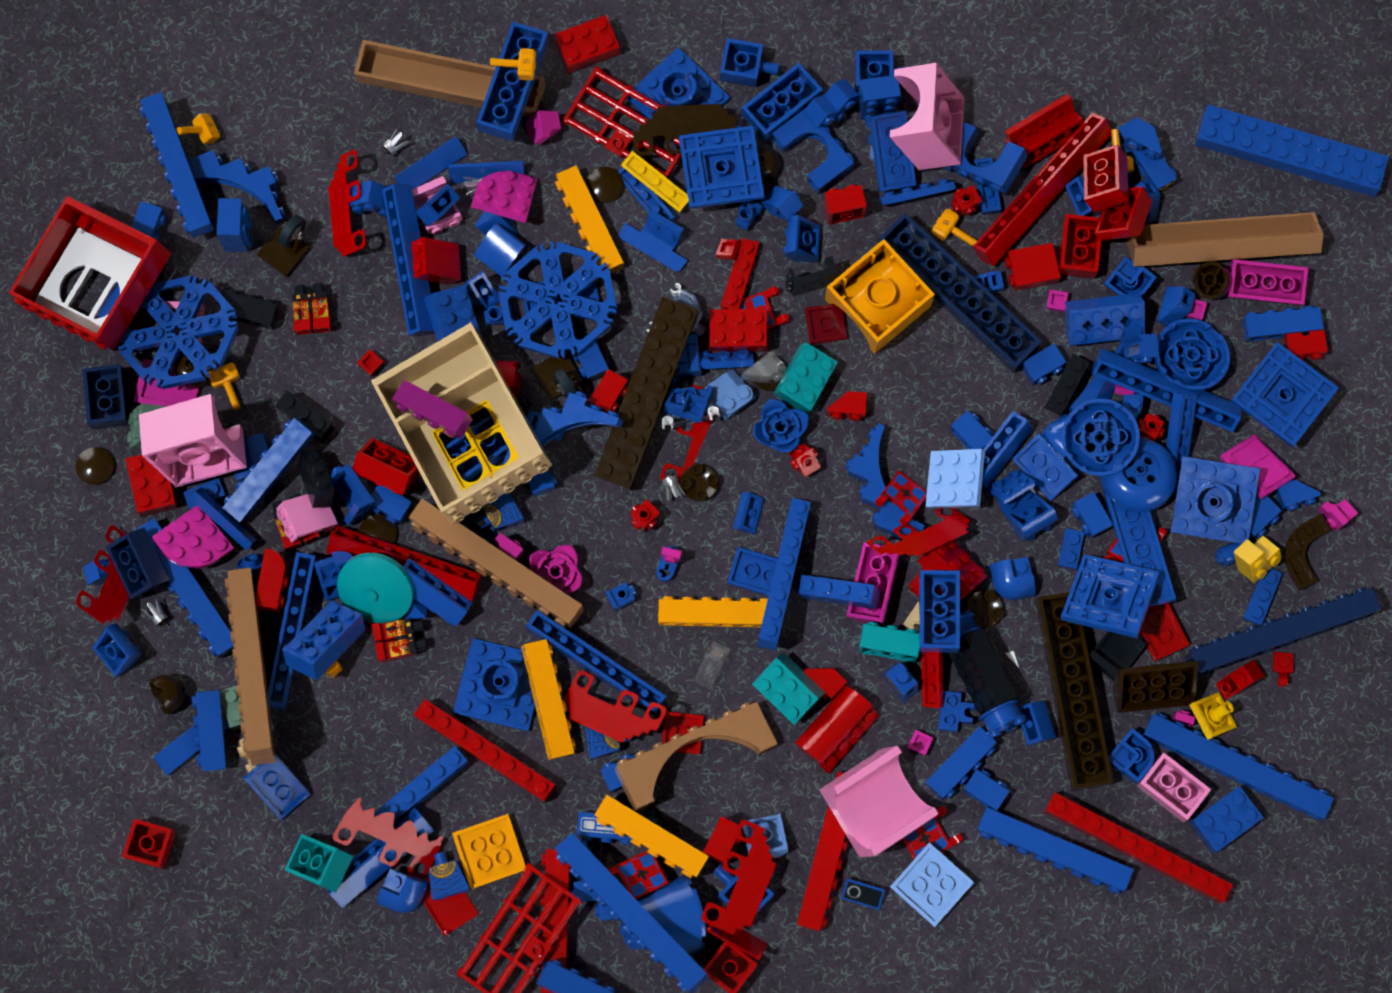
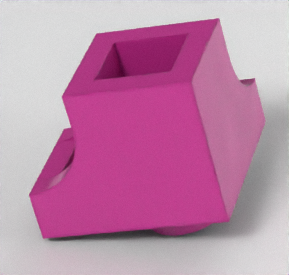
(542, 125)
(1337, 514)
(511, 548)

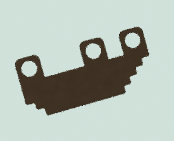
(682, 120)

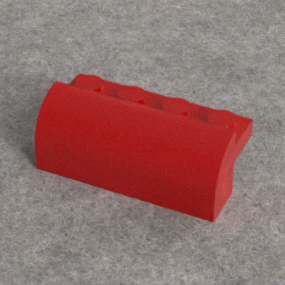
(1045, 129)
(837, 728)

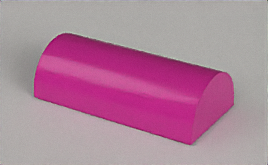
(1268, 282)
(878, 571)

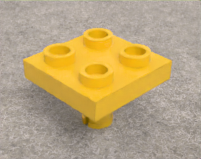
(1213, 715)

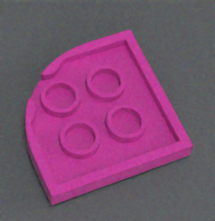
(505, 194)
(193, 540)

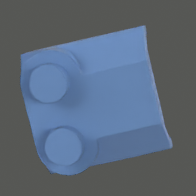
(730, 394)
(773, 831)

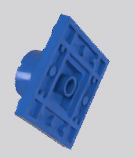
(677, 83)
(721, 167)
(1284, 394)
(1228, 483)
(1110, 596)
(483, 699)

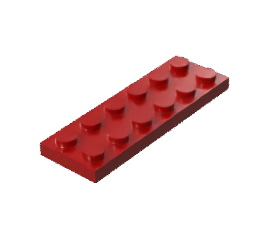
(1160, 630)

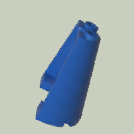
(678, 912)

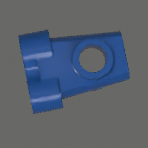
(747, 214)
(495, 311)

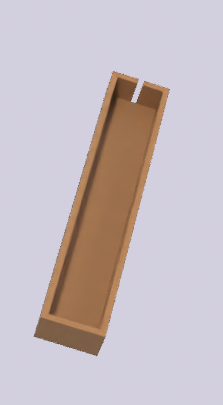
(432, 75)
(1226, 239)
(496, 564)
(249, 667)

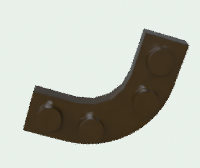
(1296, 548)

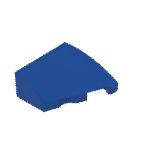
(688, 403)

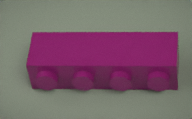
(432, 409)

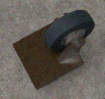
(285, 246)
(557, 376)

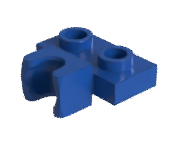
(954, 712)

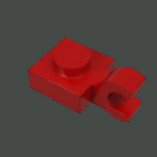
(1282, 665)

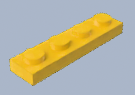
(655, 181)

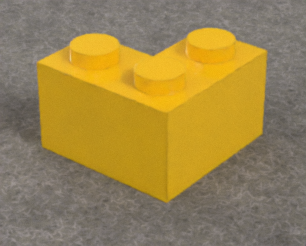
(1256, 558)

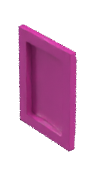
(163, 397)
(1256, 454)

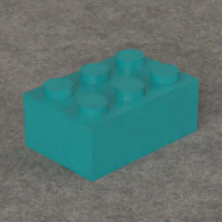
(805, 377)
(889, 642)
(788, 688)
(318, 863)

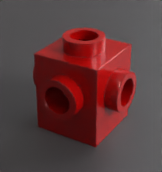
(966, 201)
(1153, 421)
(804, 460)
(645, 509)

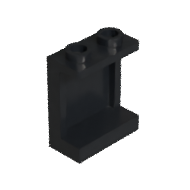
(812, 281)
(1116, 653)

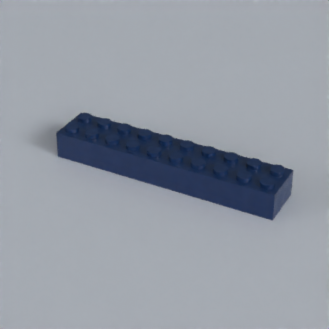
(962, 294)
(1285, 631)

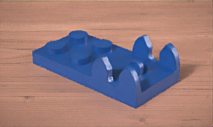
(891, 164)

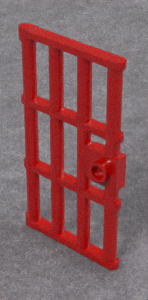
(622, 136)
(532, 945)

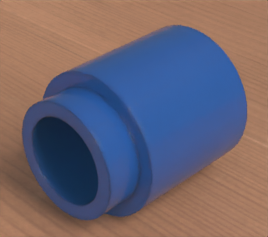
(1225, 554)

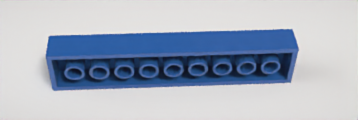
(1291, 150)

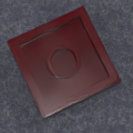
(825, 324)

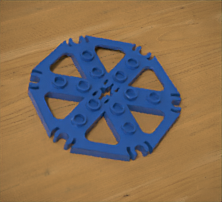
(561, 312)
(191, 328)

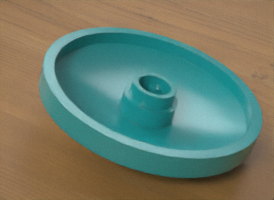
(375, 587)

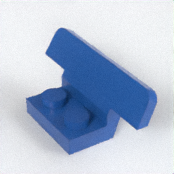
(656, 240)

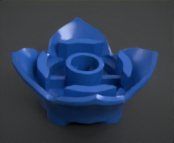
(775, 414)

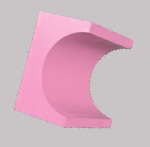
(935, 130)
(190, 443)
(876, 803)

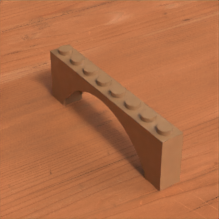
(742, 726)

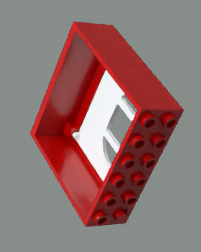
(69, 247)

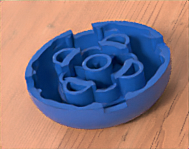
(1192, 337)
(1099, 413)
(1142, 495)

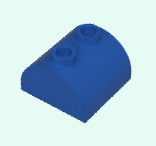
(802, 240)
(1031, 518)
(117, 649)

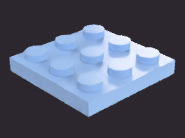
(955, 478)
(932, 884)

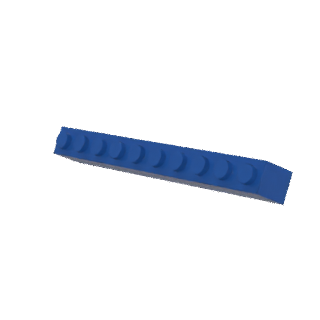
(1238, 767)
(631, 913)

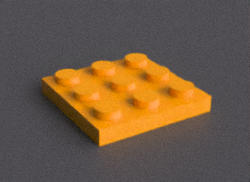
(489, 851)

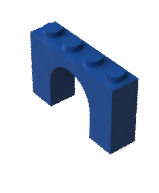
(838, 160)
(997, 175)

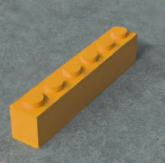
(588, 218)
(711, 612)
(547, 699)
(651, 836)

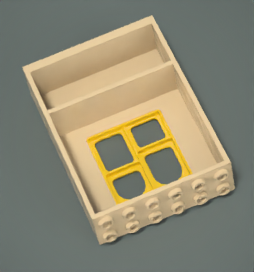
(467, 377)

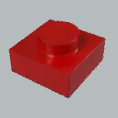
(727, 248)
(370, 363)

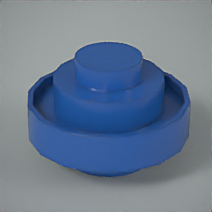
(251, 561)

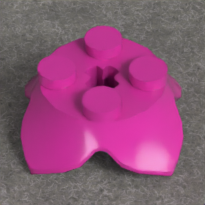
(561, 558)

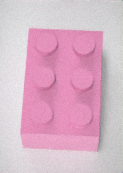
(1173, 787)

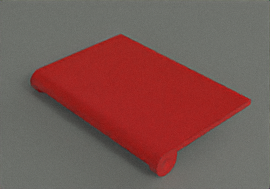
(450, 911)
(741, 939)

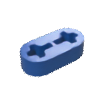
(672, 567)

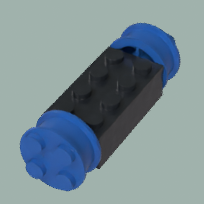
(985, 679)

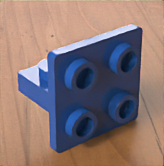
(1012, 490)

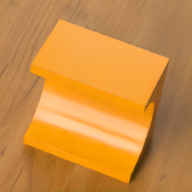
(880, 295)

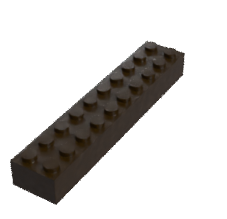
(647, 393)
(1074, 696)

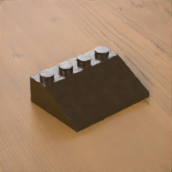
(1155, 687)

